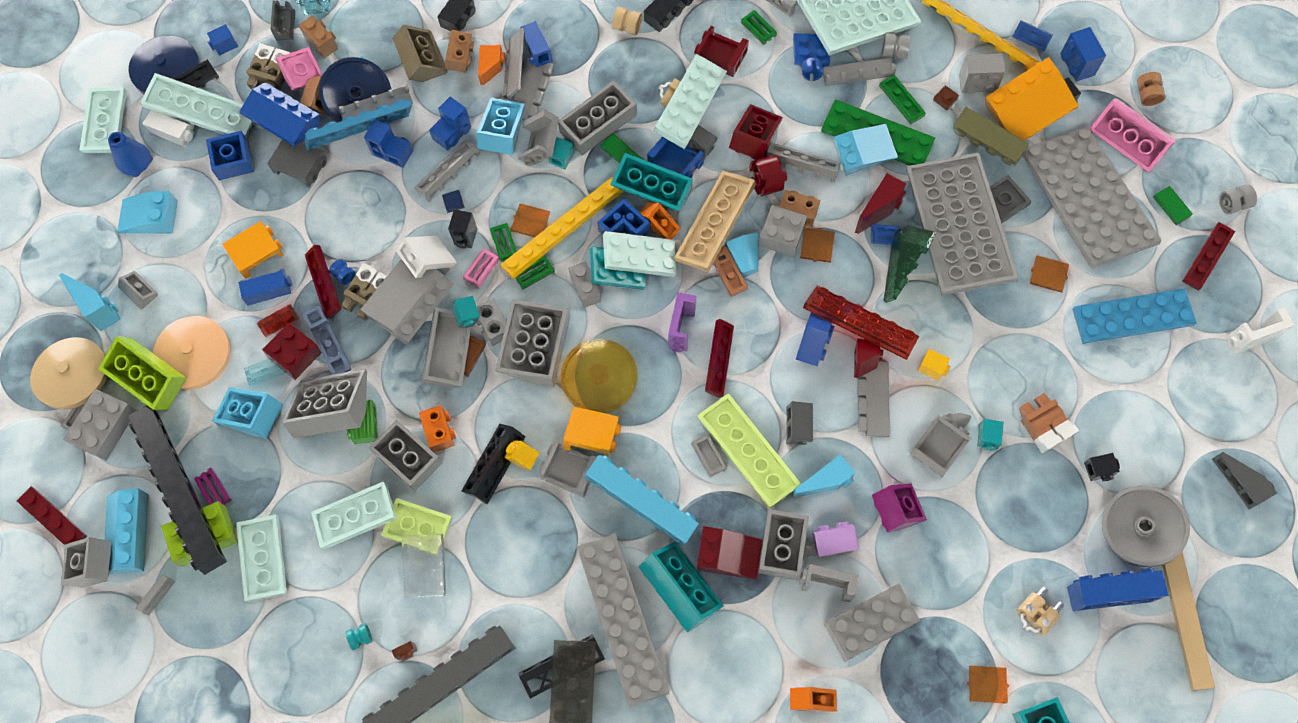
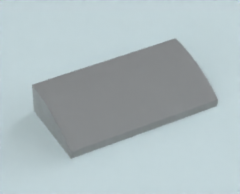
(445, 350)

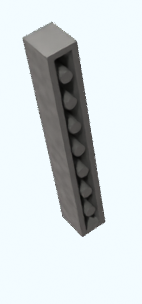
(445, 679)

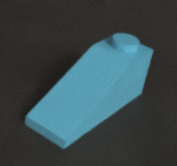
(829, 478)

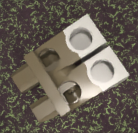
(265, 67)
(362, 288)

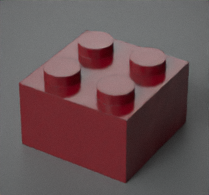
(292, 351)

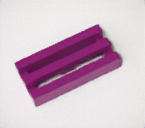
(204, 476)

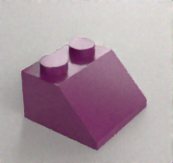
(898, 507)

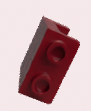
(722, 51)

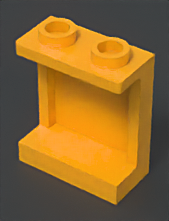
(252, 248)
(592, 431)

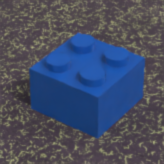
(1082, 54)
(230, 155)

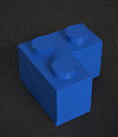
(451, 125)
(387, 146)
(624, 219)
(816, 334)

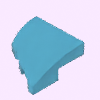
(745, 253)

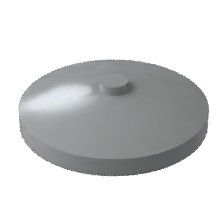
(1145, 526)

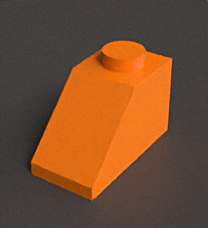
(490, 62)
(660, 220)
(813, 699)

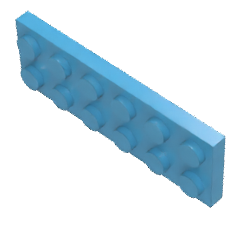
(354, 125)
(1134, 316)

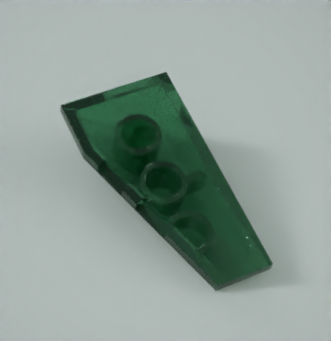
(905, 250)

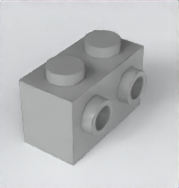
(581, 277)

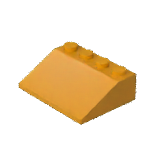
(1031, 100)

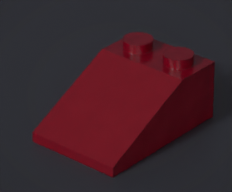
(755, 132)
(883, 202)
(729, 553)

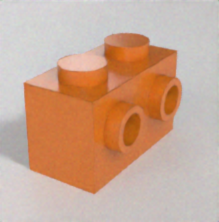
(437, 428)

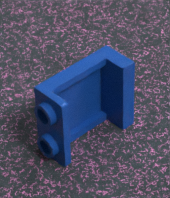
(675, 157)

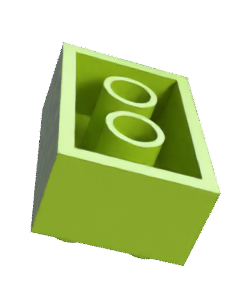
(220, 523)

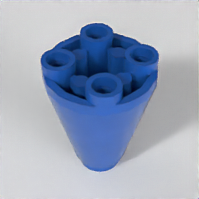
(128, 154)

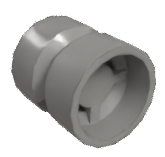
(897, 46)
(1238, 199)

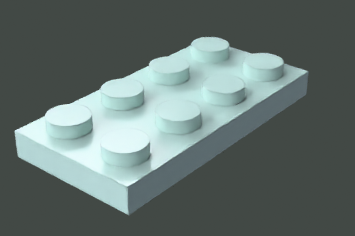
(102, 117)
(639, 254)
(353, 515)
(261, 558)

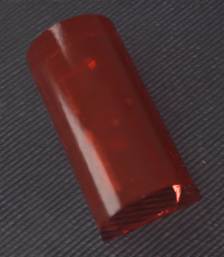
(278, 320)

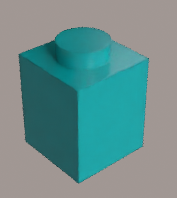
(562, 153)
(465, 311)
(990, 434)

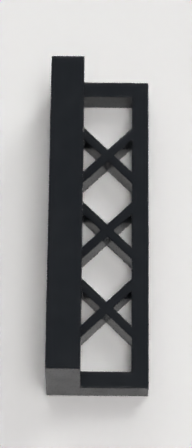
(496, 464)
(544, 666)

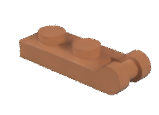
(729, 273)

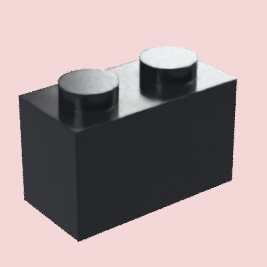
(456, 14)
(462, 229)

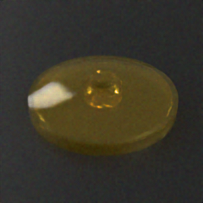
(599, 376)

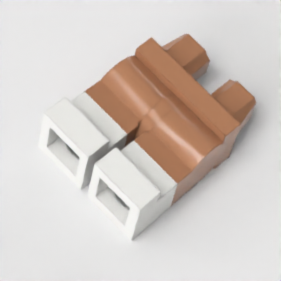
(1046, 424)

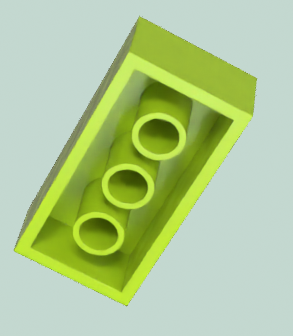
(142, 373)

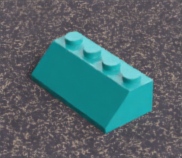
(652, 182)
(680, 586)

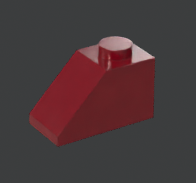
(866, 357)

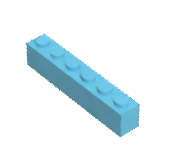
(641, 500)

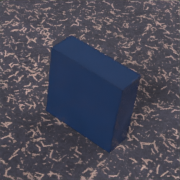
(453, 201)

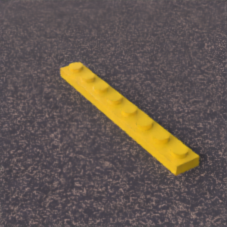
(985, 34)
(560, 229)

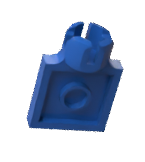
(810, 55)

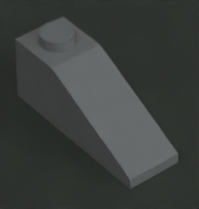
(1248, 483)

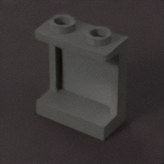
(298, 161)

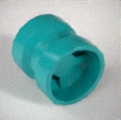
(359, 635)

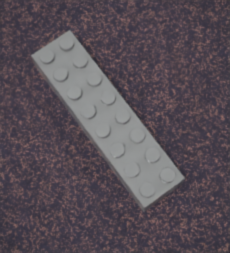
(622, 621)

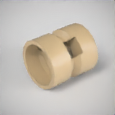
(627, 20)

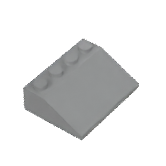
(406, 302)
(533, 342)
(327, 404)

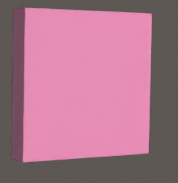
(298, 68)

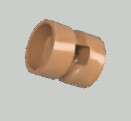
(1151, 89)

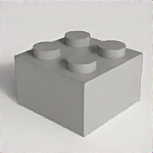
(981, 73)
(782, 230)
(86, 562)

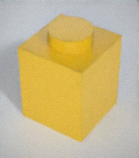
(934, 365)
(521, 455)

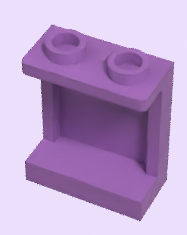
(684, 305)

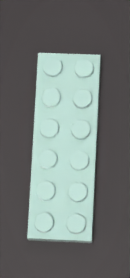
(690, 101)
(195, 106)

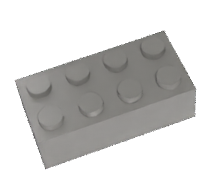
(597, 117)
(871, 622)

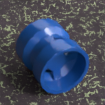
(342, 272)

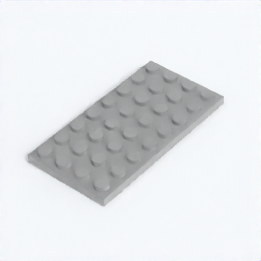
(1090, 197)
(961, 210)

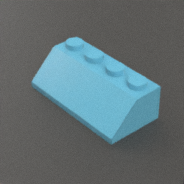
(126, 530)

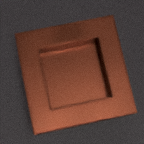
(946, 97)
(404, 651)

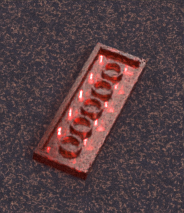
(861, 322)

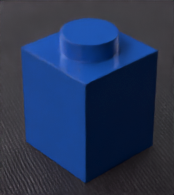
(221, 40)

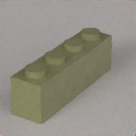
(990, 136)

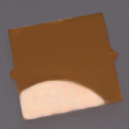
(530, 220)
(817, 245)
(1049, 274)
(988, 684)

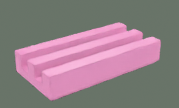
(487, 271)

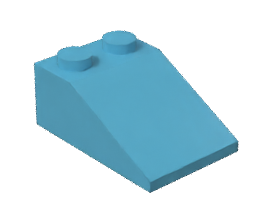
(500, 126)
(864, 148)
(148, 213)
(92, 305)
(248, 412)

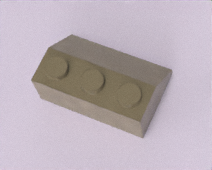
(419, 53)

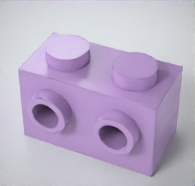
(835, 539)

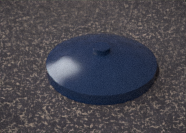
(163, 56)
(350, 81)

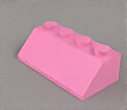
(1132, 134)

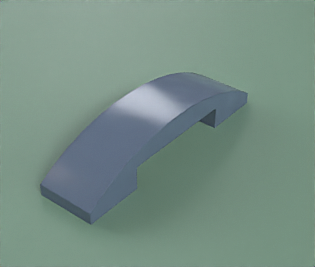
(326, 340)

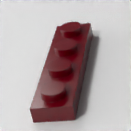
(1208, 256)
(322, 281)
(719, 358)
(50, 517)

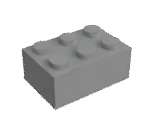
(100, 424)
(405, 455)
(783, 544)

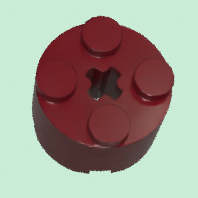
(768, 175)

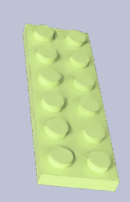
(749, 451)

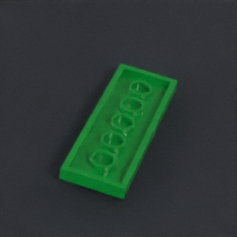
(910, 145)

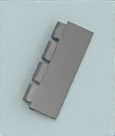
(513, 64)
(533, 84)
(876, 402)

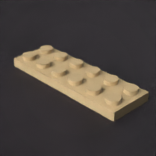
(715, 221)

